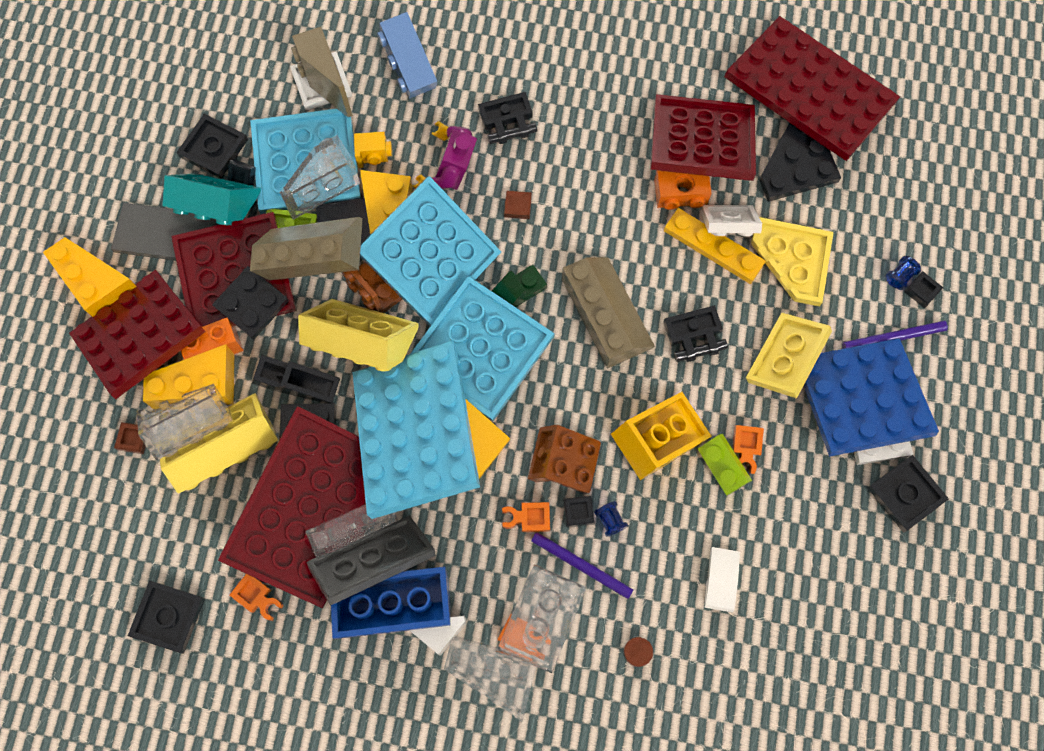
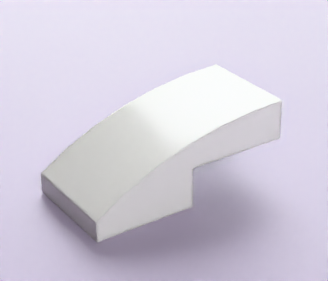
(722, 579)

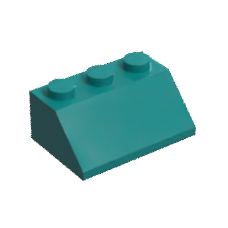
(208, 197)

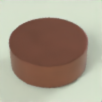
(638, 652)

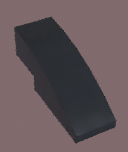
(295, 380)

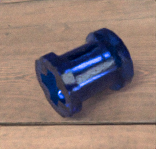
(903, 272)
(611, 519)

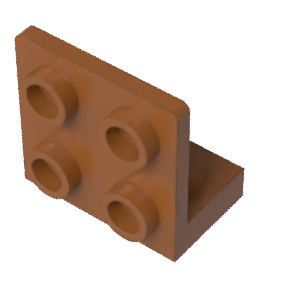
(372, 288)
(564, 458)

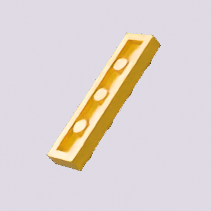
(716, 248)

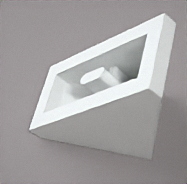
(440, 637)

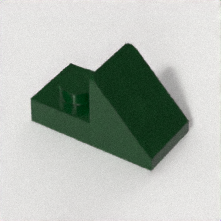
(520, 287)

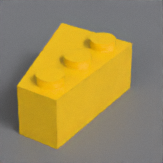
(383, 194)
(86, 276)
(191, 374)

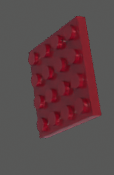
(704, 137)
(215, 257)
(136, 334)

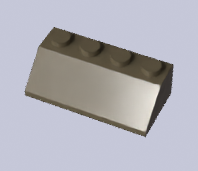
(308, 249)
(606, 310)

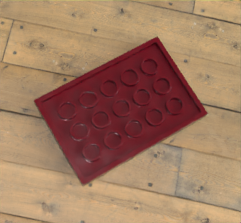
(812, 87)
(305, 483)

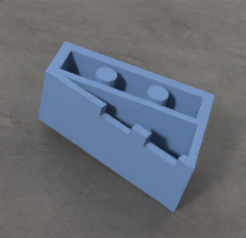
(406, 55)

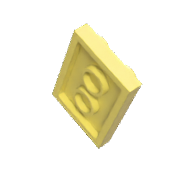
(789, 355)

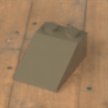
(320, 68)

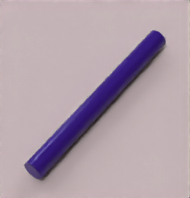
(902, 334)
(582, 565)

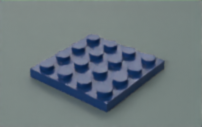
(868, 398)

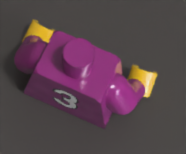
(455, 156)

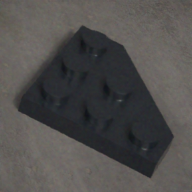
(798, 166)

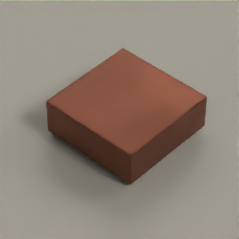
(518, 204)
(129, 440)

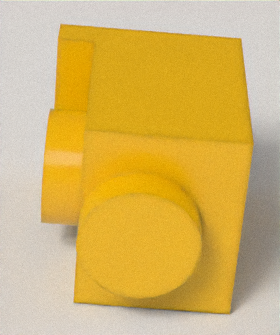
(371, 148)

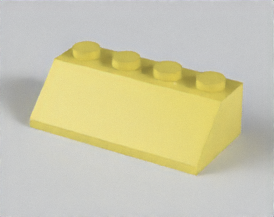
(356, 334)
(220, 449)

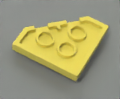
(796, 258)

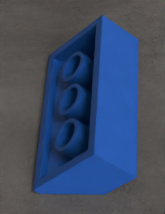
(397, 604)

